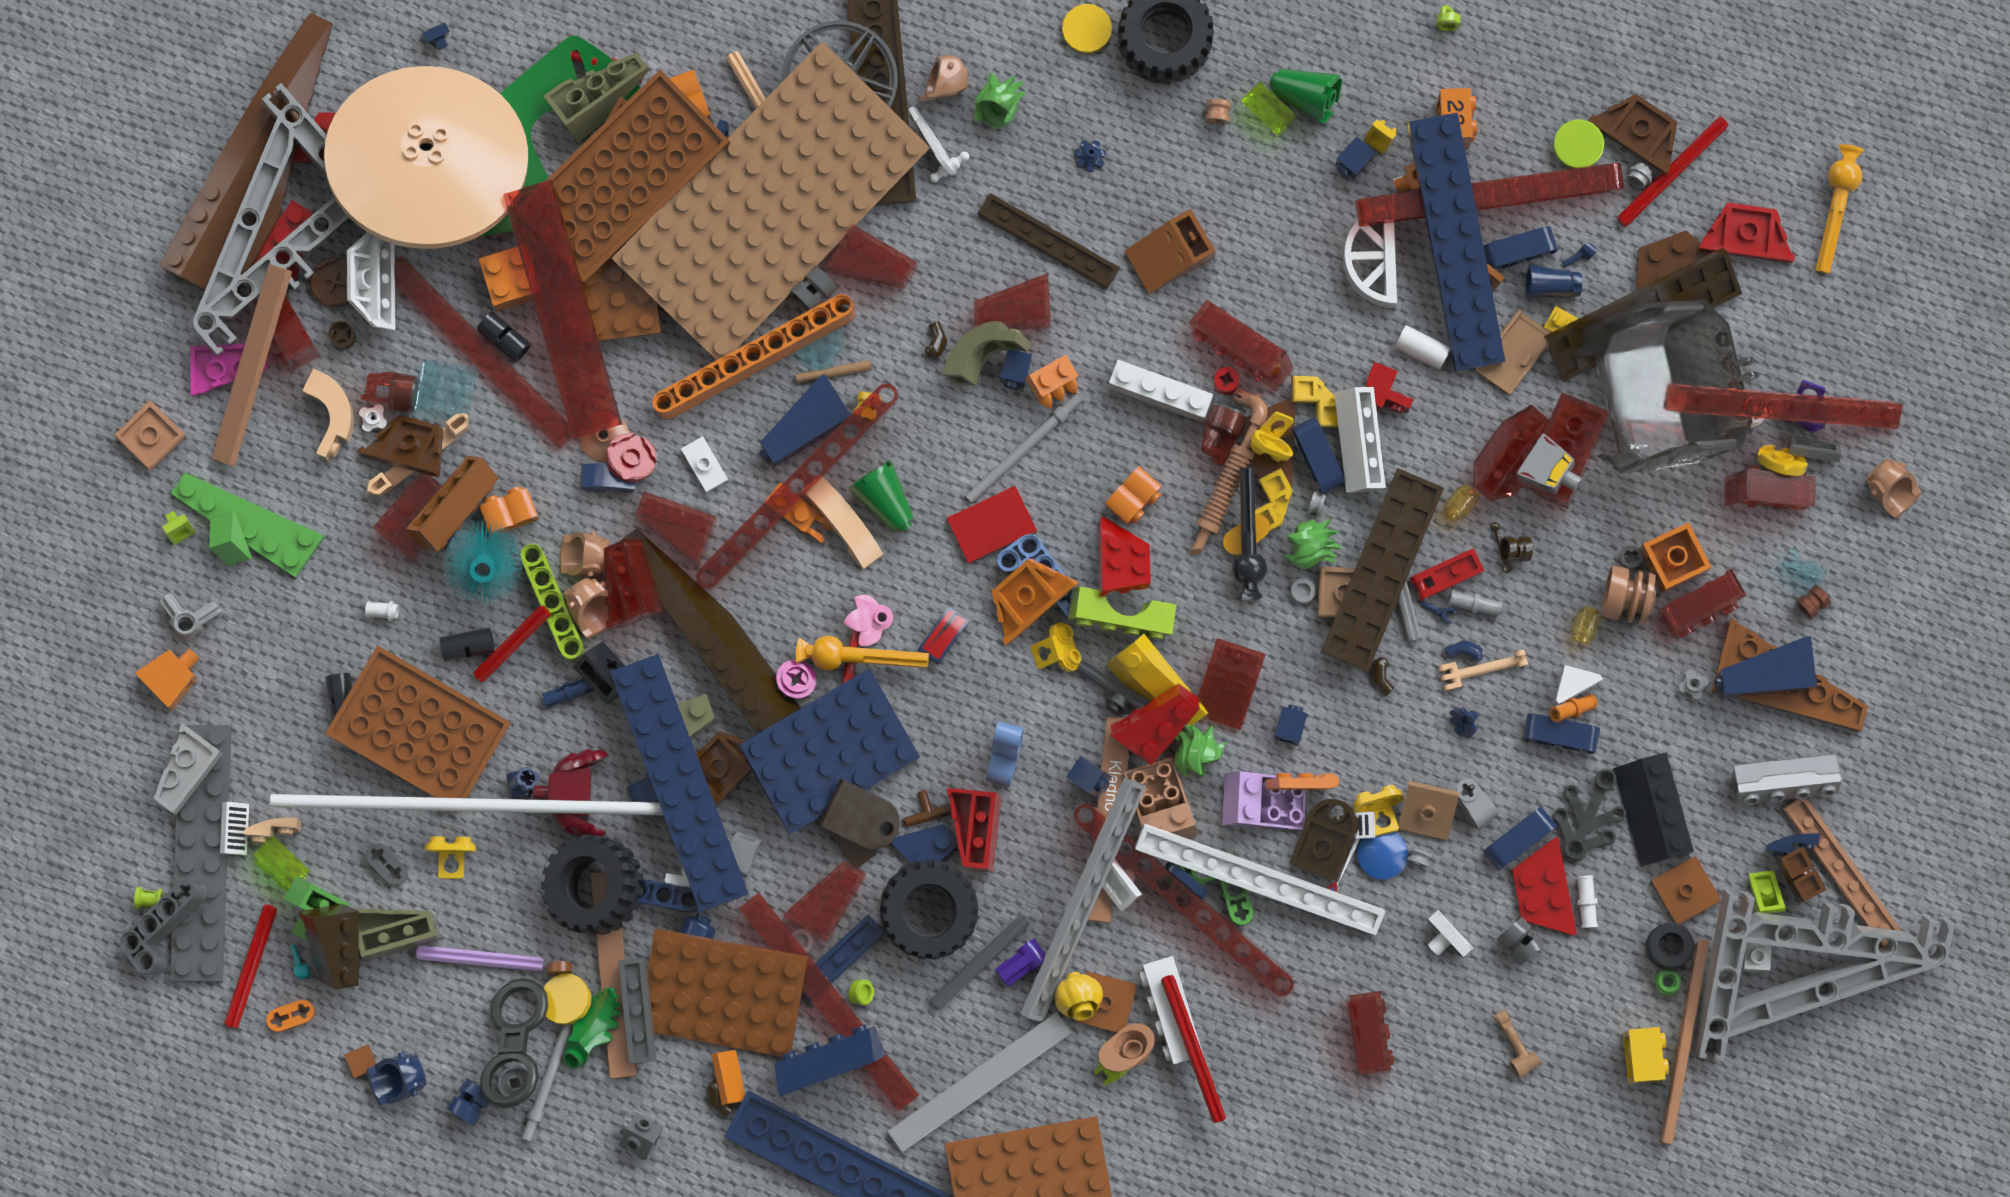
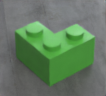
(308, 897)

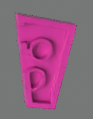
(213, 372)

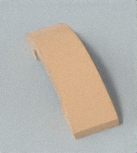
(845, 523)

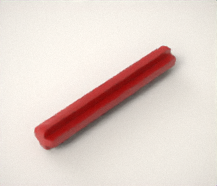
(512, 643)

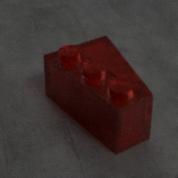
(1769, 489)
(678, 525)
(827, 902)

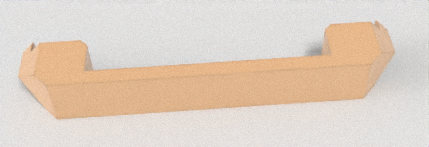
(385, 482)

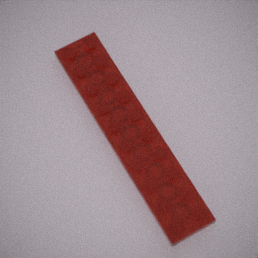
(562, 309)

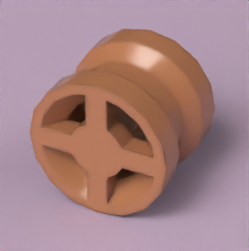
(1218, 111)

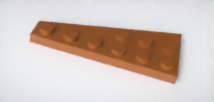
(1822, 704)

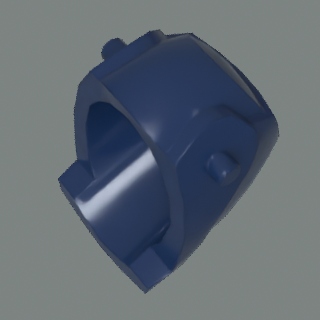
(396, 1078)

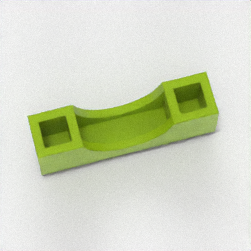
(1153, 618)

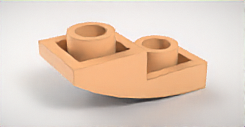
(263, 831)

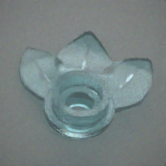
(828, 345)

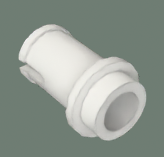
(382, 610)

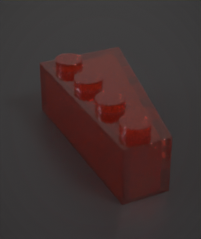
(1241, 345)

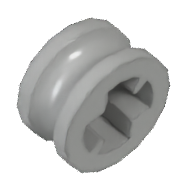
(1316, 504)
(1419, 857)

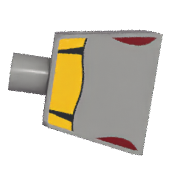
(1548, 467)

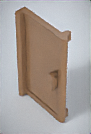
(1522, 346)

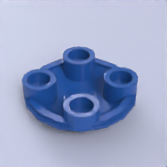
(1383, 855)

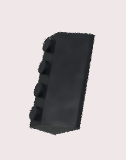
(1653, 809)

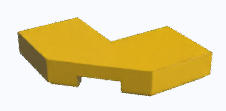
(1312, 390)
(1279, 494)

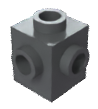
(640, 1136)

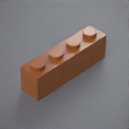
(452, 504)

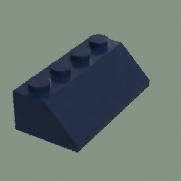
(828, 1060)

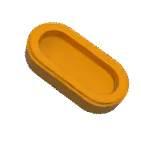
(1232, 539)

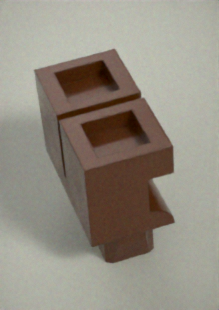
(1797, 873)

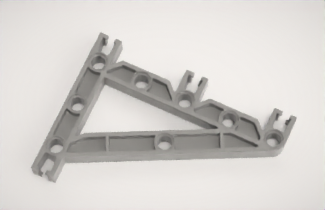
(221, 294)
(1874, 968)

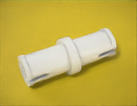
(1587, 901)

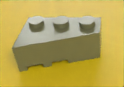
(697, 715)
(394, 931)

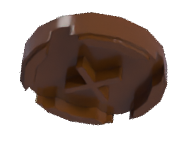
(330, 282)

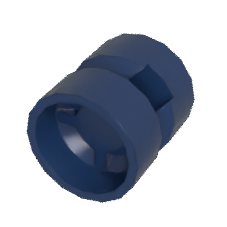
(460, 1104)

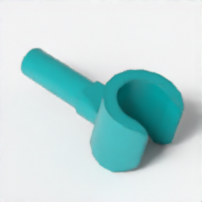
(301, 971)

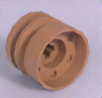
(1628, 595)

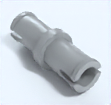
(1475, 603)

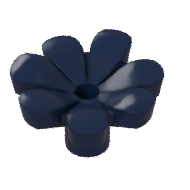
(1087, 159)
(1464, 721)

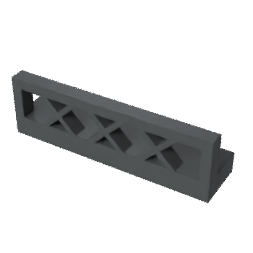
(637, 1010)

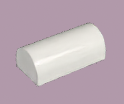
(1422, 348)

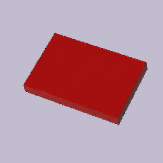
(991, 524)

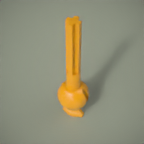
(1843, 177)
(829, 654)

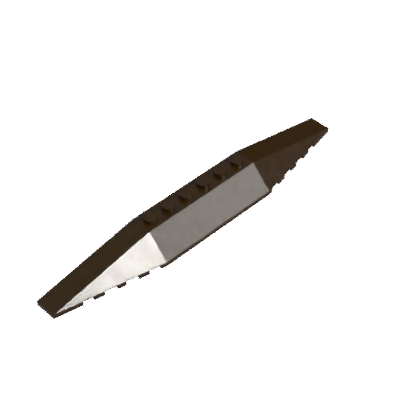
(728, 655)

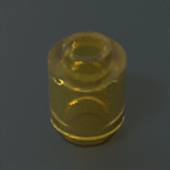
(1460, 503)
(1585, 625)

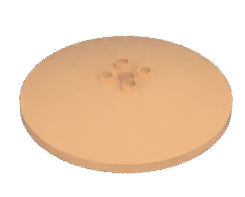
(418, 194)

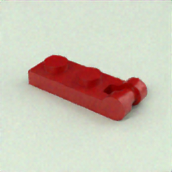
(1447, 574)

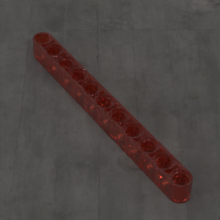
(1498, 193)
(793, 499)
(1190, 911)

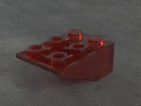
(1230, 683)

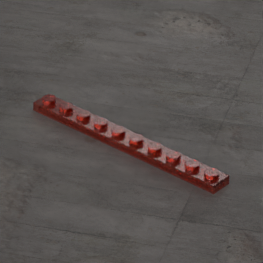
(481, 353)
(1782, 406)
(826, 998)

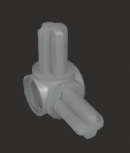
(180, 616)

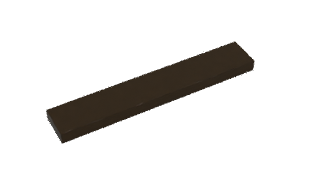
(1048, 241)

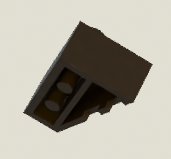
(334, 943)

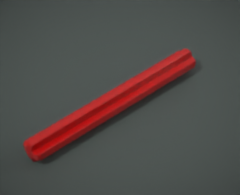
(250, 966)

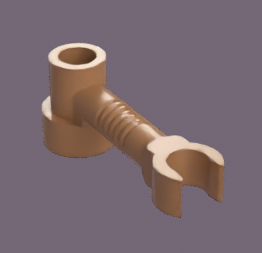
(1525, 1061)

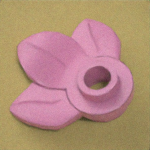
(865, 619)

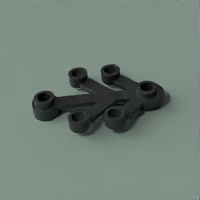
(1587, 819)

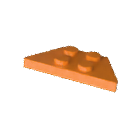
(1028, 596)

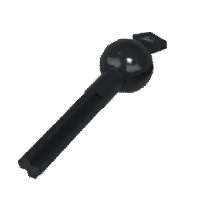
(1248, 566)

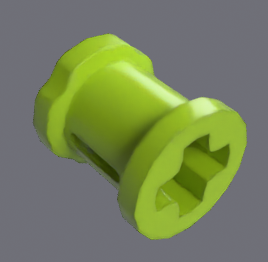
(146, 898)

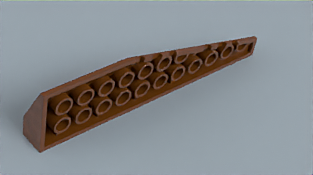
(212, 214)

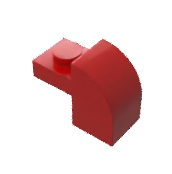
(1382, 379)

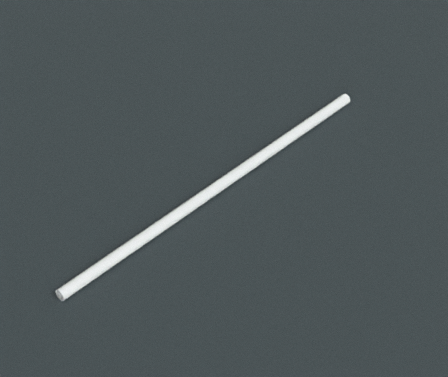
(465, 804)

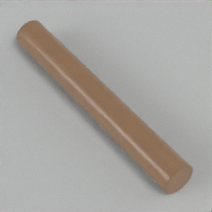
(834, 371)

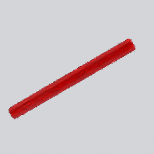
(1675, 170)
(1193, 1049)

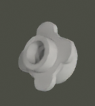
(1695, 692)

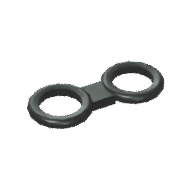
(514, 1043)

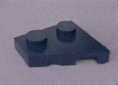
(925, 844)

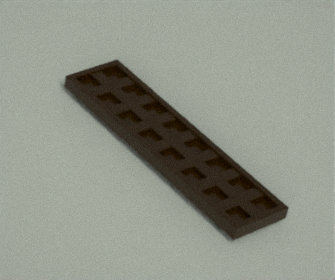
(1705, 279)
(1382, 570)

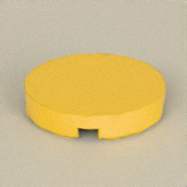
(1087, 28)
(1781, 461)
(567, 998)

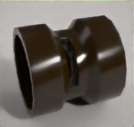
(339, 331)
(1516, 549)

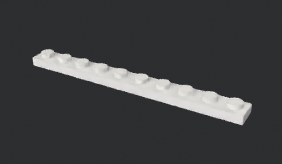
(1259, 879)

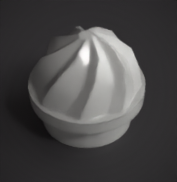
(1640, 175)

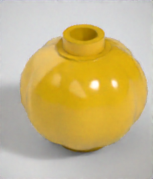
(1075, 996)

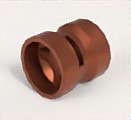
(1813, 602)

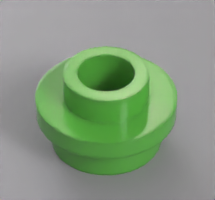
(1667, 973)

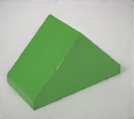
(228, 539)

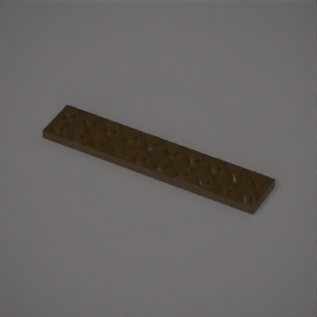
(883, 19)

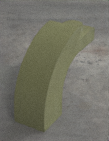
(977, 346)

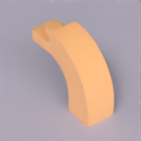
(328, 392)

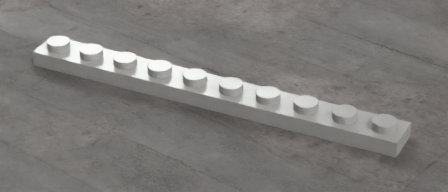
(1083, 899)

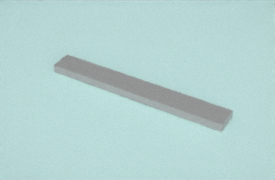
(979, 1082)

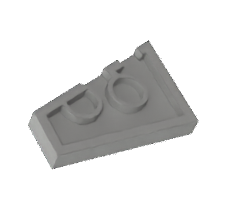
(187, 768)

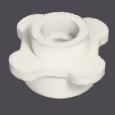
(379, 421)

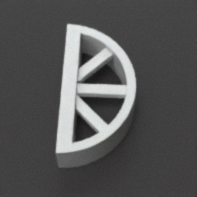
(1387, 267)

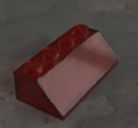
(1577, 430)

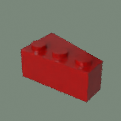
(1157, 724)
(976, 826)

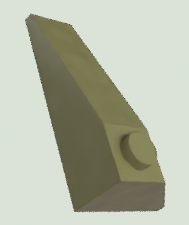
(589, 100)

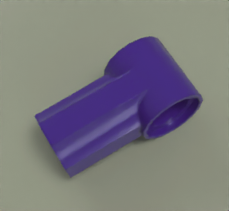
(1024, 961)

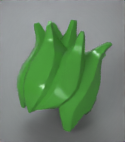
(998, 101)
(1312, 544)
(1196, 750)

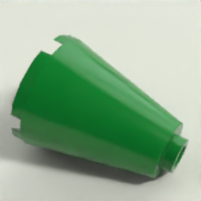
(1308, 91)
(884, 496)

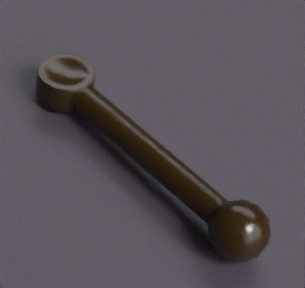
(1507, 567)

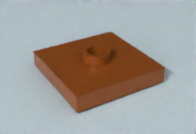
(1685, 890)
(1115, 1005)

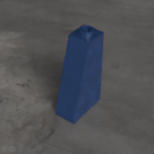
(808, 421)
(1775, 671)

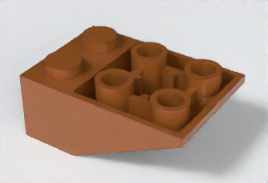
(1170, 251)

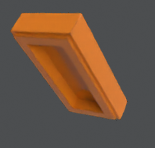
(728, 1077)

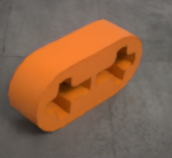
(292, 1022)

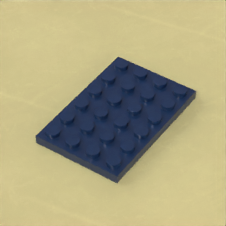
(837, 736)

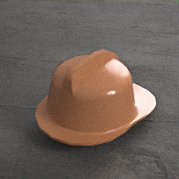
(1127, 1048)

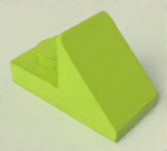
(1766, 892)

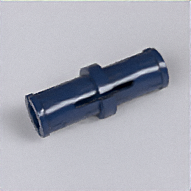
(566, 692)

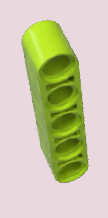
(547, 591)

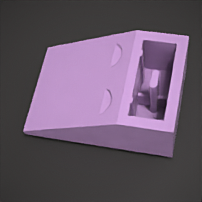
(1252, 805)

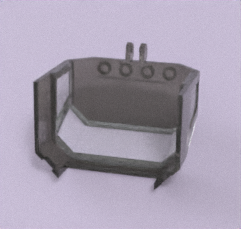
(1659, 346)

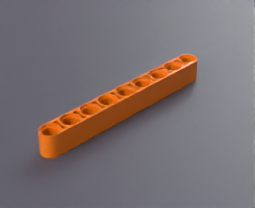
(748, 368)

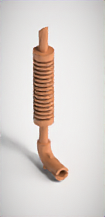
(1231, 474)

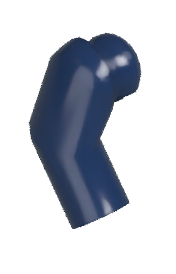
(1467, 648)

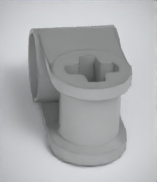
(1476, 807)

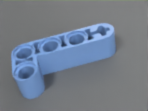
(1040, 555)
(1005, 753)

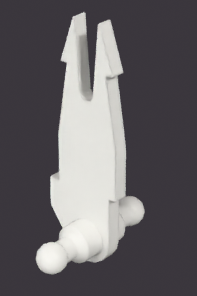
(948, 166)

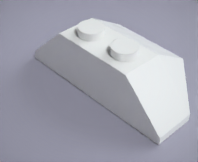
(372, 280)

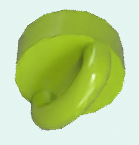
(1448, 19)
(861, 992)

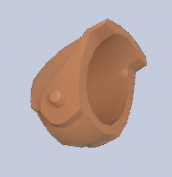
(945, 78)
(1893, 487)
(582, 554)
(587, 606)

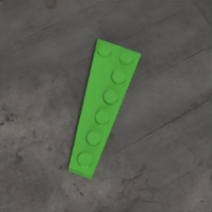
(265, 532)

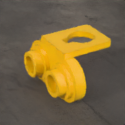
(1269, 442)
(1061, 647)
(1380, 803)
(458, 848)

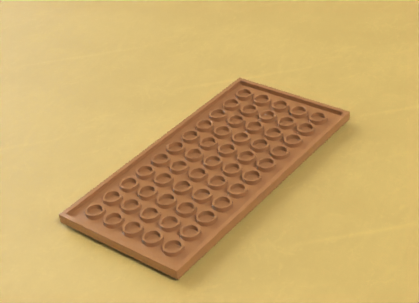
(771, 203)

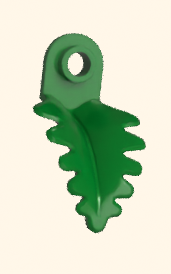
(592, 1028)

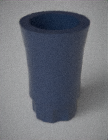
(1551, 282)

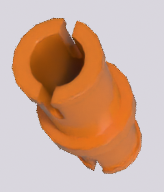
(1573, 708)

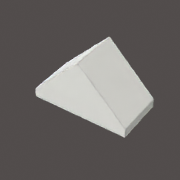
(1574, 682)

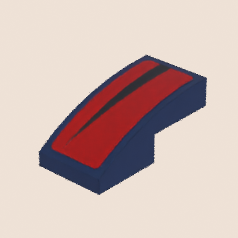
(943, 635)

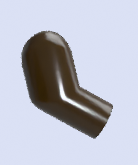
(938, 342)
(1378, 675)
(714, 1099)

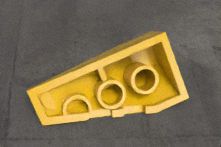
(1147, 672)

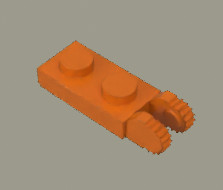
(802, 516)
(1304, 782)

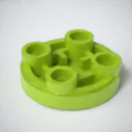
(1578, 144)

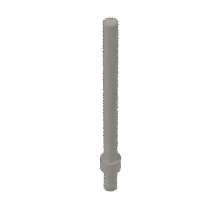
(1059, 415)
(535, 1114)

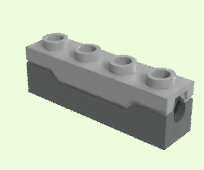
(1786, 779)

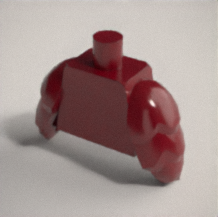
(572, 783)

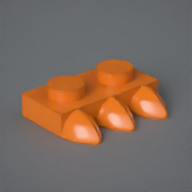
(1052, 380)

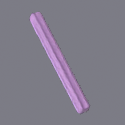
(480, 958)

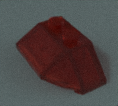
(1505, 453)

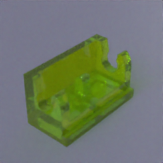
(1269, 108)
(280, 863)

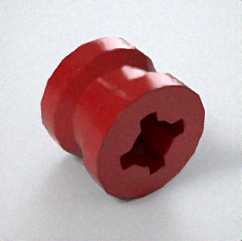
(1225, 386)

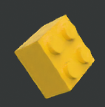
(1645, 1055)

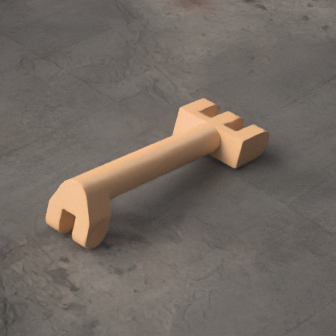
(1456, 675)

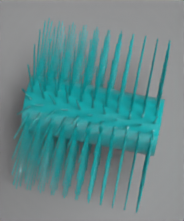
(483, 562)

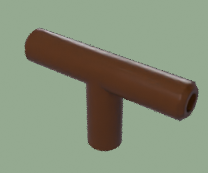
(927, 812)

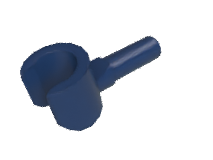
(1586, 250)
(1438, 611)

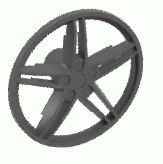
(865, 32)

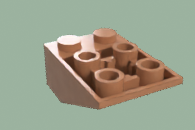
(1164, 799)

